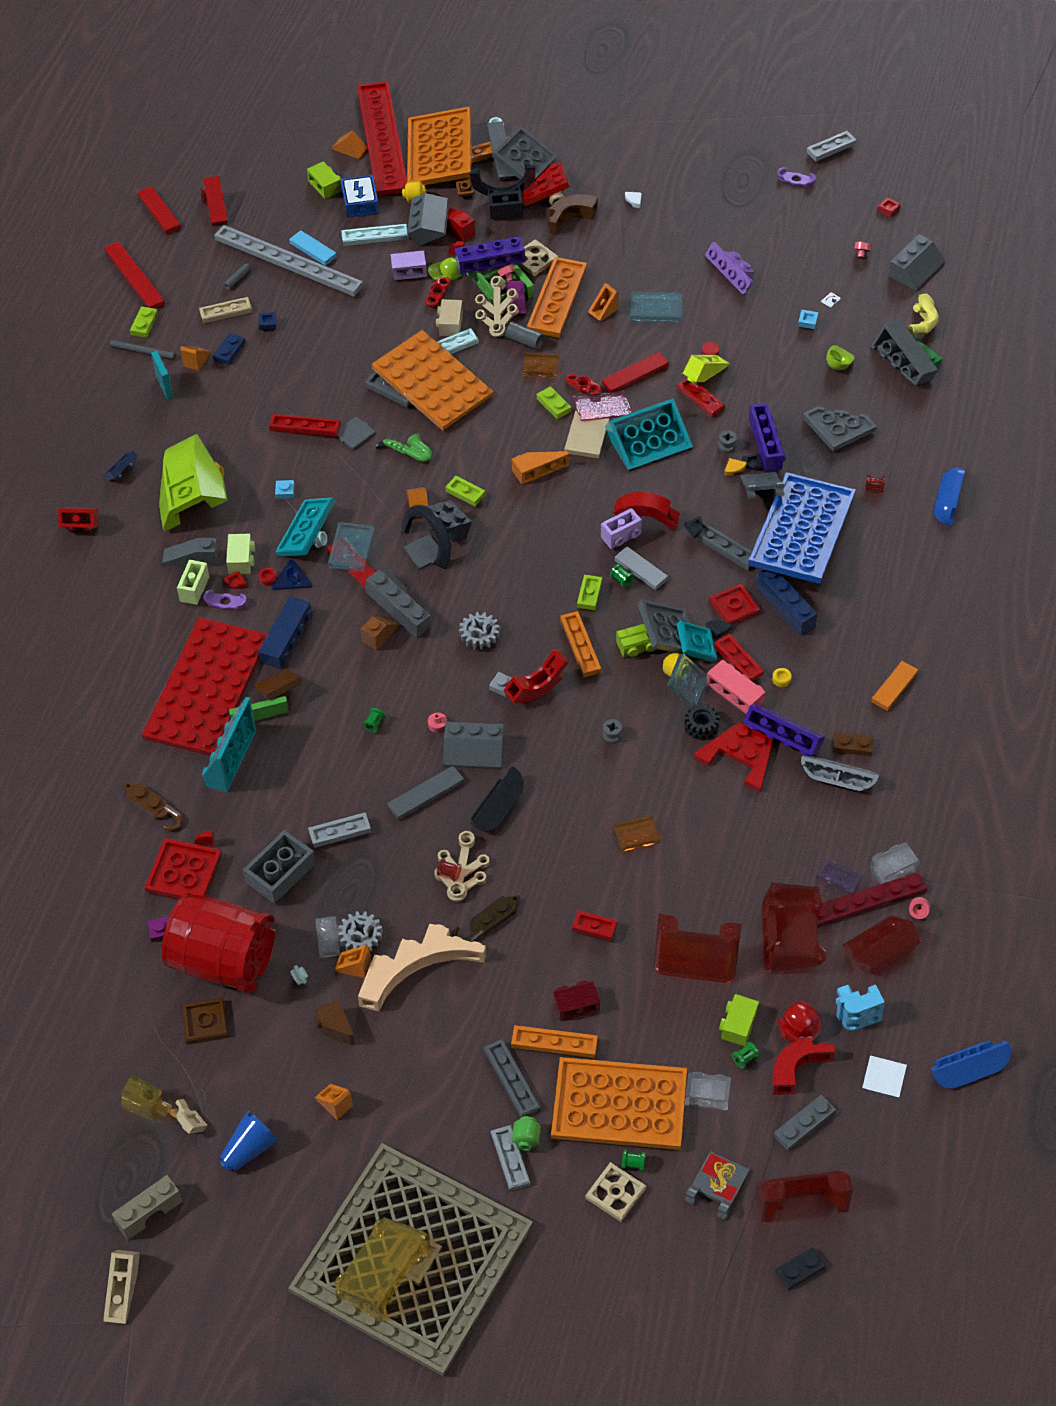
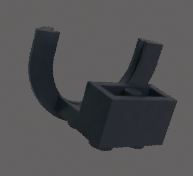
(507, 200)
(447, 523)

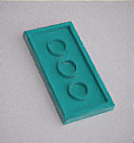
(305, 527)

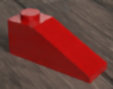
(460, 224)

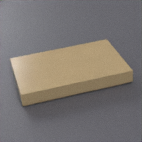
(586, 437)

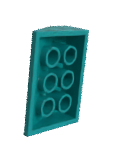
(649, 434)
(231, 748)

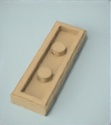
(225, 310)

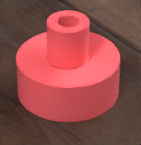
(862, 247)
(506, 271)
(437, 722)
(919, 908)

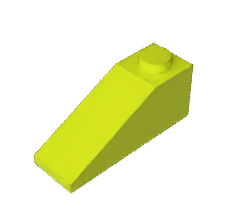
(704, 367)

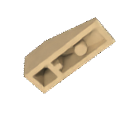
(121, 1285)

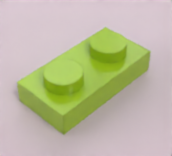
(143, 322)
(553, 402)
(465, 491)
(589, 592)

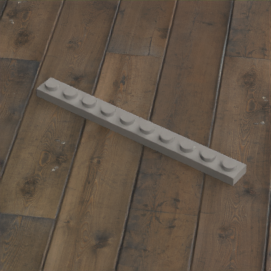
(289, 260)

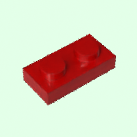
(594, 925)

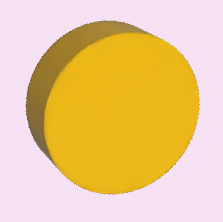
(781, 677)

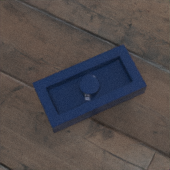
(229, 349)
(125, 461)

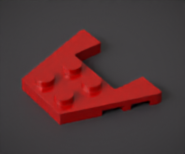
(743, 746)

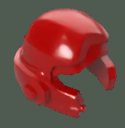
(800, 1022)

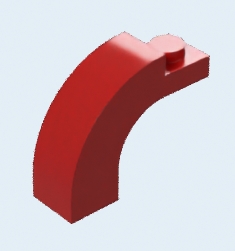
(648, 505)
(540, 682)
(792, 1058)

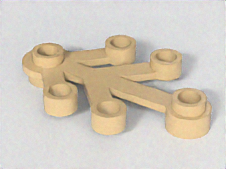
(498, 307)
(459, 886)

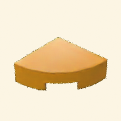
(734, 466)

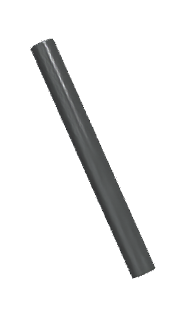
(141, 349)

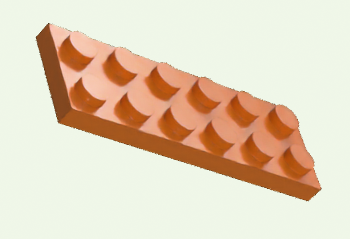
(557, 296)

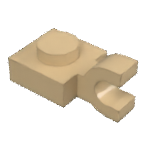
(188, 1119)

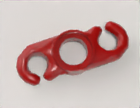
(437, 296)
(591, 385)

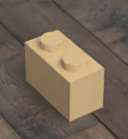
(449, 317)

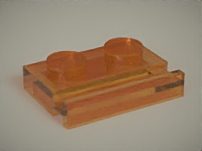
(541, 364)
(636, 833)

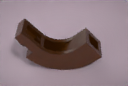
(572, 206)

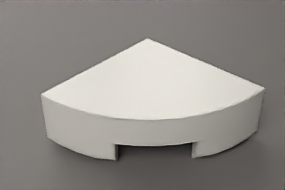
(633, 198)

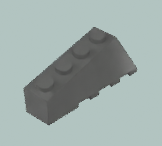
(904, 352)
(393, 597)

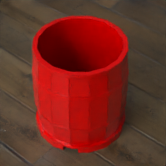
(218, 941)

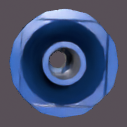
(247, 1142)

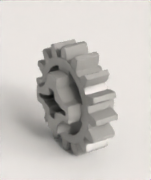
(477, 630)
(360, 925)

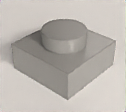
(499, 683)

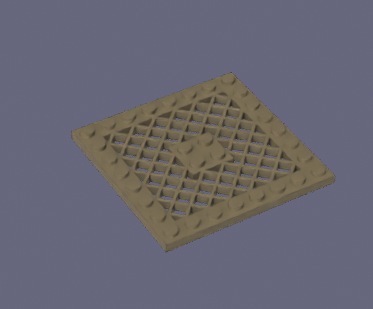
(400, 1337)

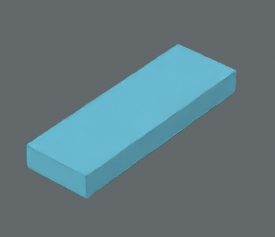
(313, 248)

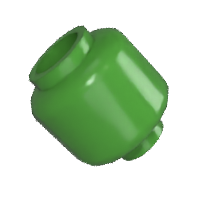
(526, 1133)

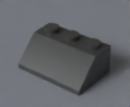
(427, 218)
(916, 262)
(473, 745)

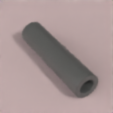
(237, 276)

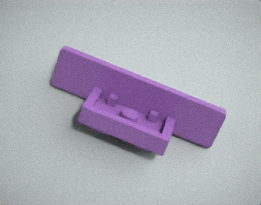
(732, 267)

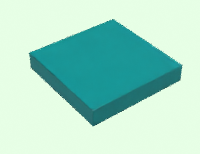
(162, 375)
(696, 641)

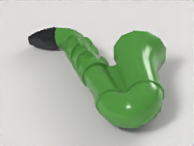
(417, 450)

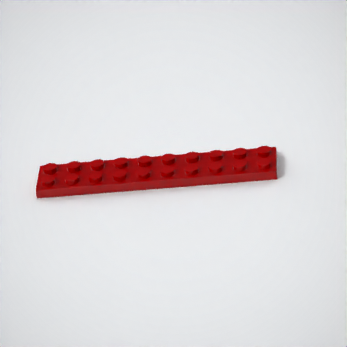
(382, 138)

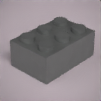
(279, 866)

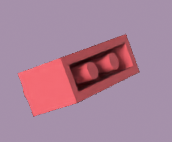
(735, 686)

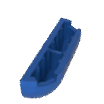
(948, 495)
(971, 1064)

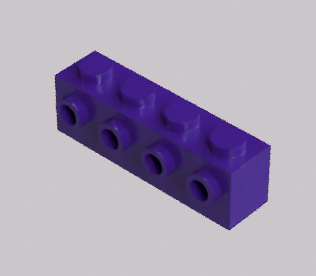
(490, 255)
(766, 437)
(784, 729)

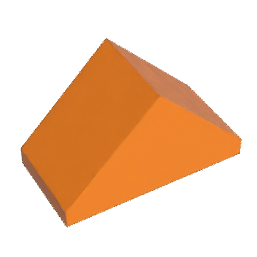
(351, 145)
(605, 303)
(194, 357)
(417, 497)
(354, 962)
(335, 1100)

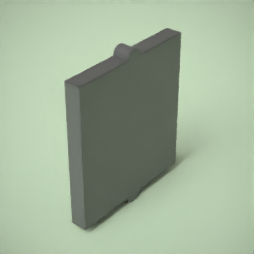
(355, 433)
(422, 551)

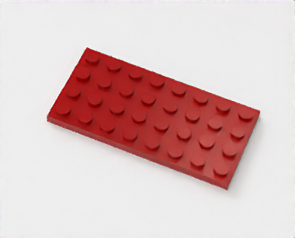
(205, 686)

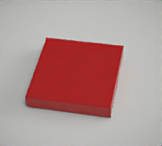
(734, 604)

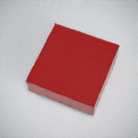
(888, 207)

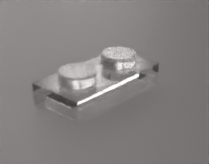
(327, 937)

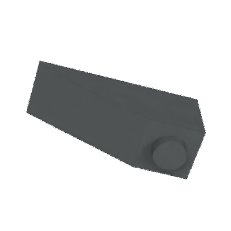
(198, 549)

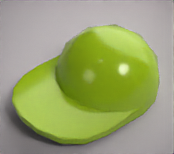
(446, 268)
(839, 358)

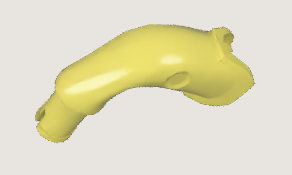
(928, 313)

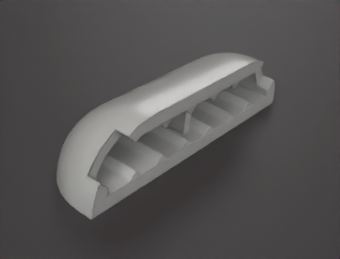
(838, 773)

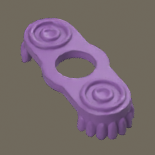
(785, 176)
(213, 600)

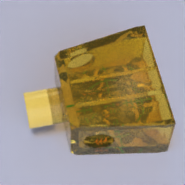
(143, 1098)

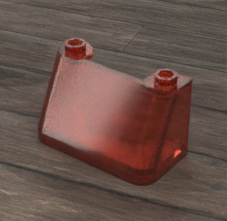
(791, 927)
(696, 954)
(832, 1183)

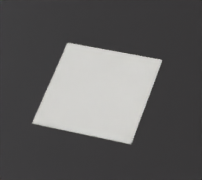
(884, 1076)

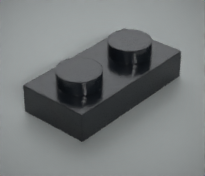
(800, 1268)

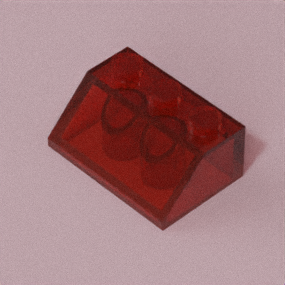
(882, 943)

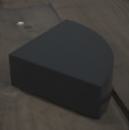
(753, 462)
(694, 526)
(718, 627)

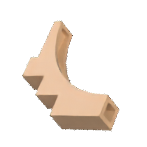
(411, 956)

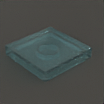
(687, 680)

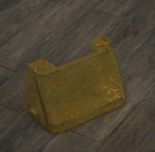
(381, 1266)

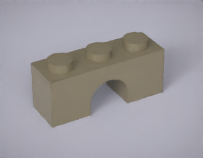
(133, 1215)

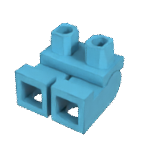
(859, 1010)

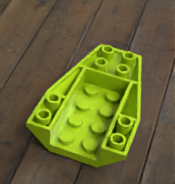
(187, 479)

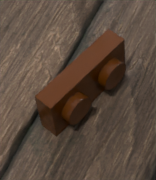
(853, 743)

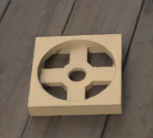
(541, 265)
(612, 1170)

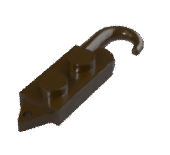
(491, 917)

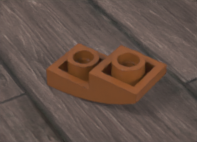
(464, 187)

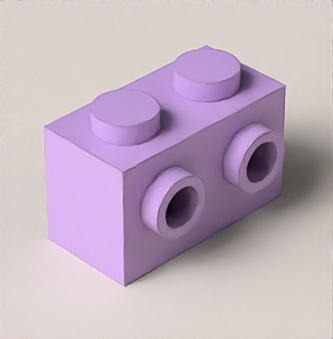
(408, 265)
(621, 528)

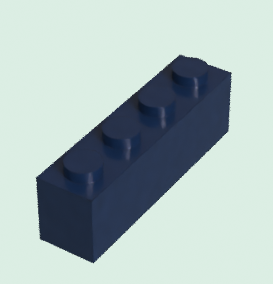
(786, 601)
(285, 632)

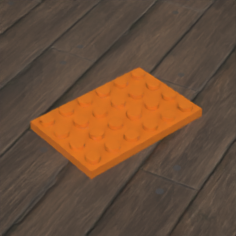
(439, 146)
(432, 380)
(619, 1103)

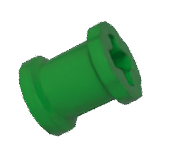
(621, 575)
(373, 720)
(745, 1055)
(633, 1160)

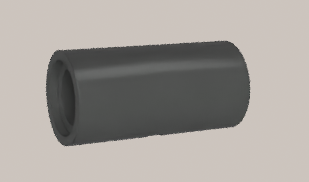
(524, 335)

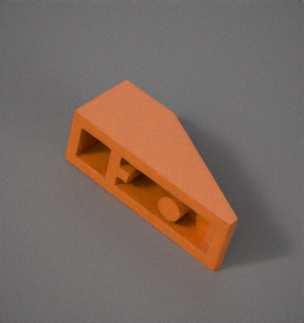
(538, 464)

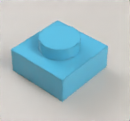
(808, 319)
(284, 489)

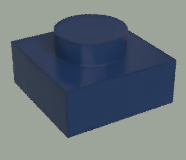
(267, 321)

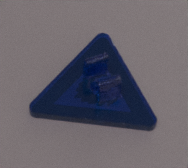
(291, 578)

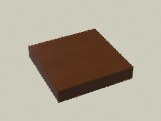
(278, 684)
(205, 1020)

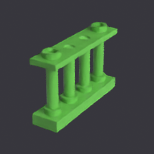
(518, 275)

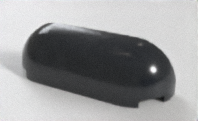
(498, 801)

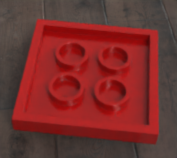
(182, 869)

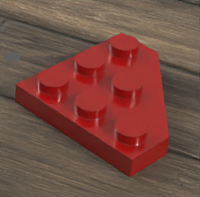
(546, 184)

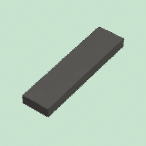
(497, 137)
(725, 546)
(425, 793)
(512, 1078)

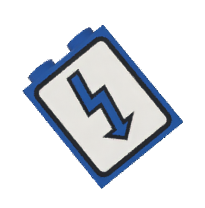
(360, 196)

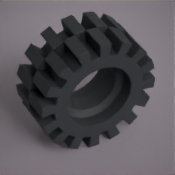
(701, 730)

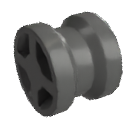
(727, 441)
(616, 734)

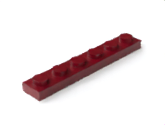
(870, 899)

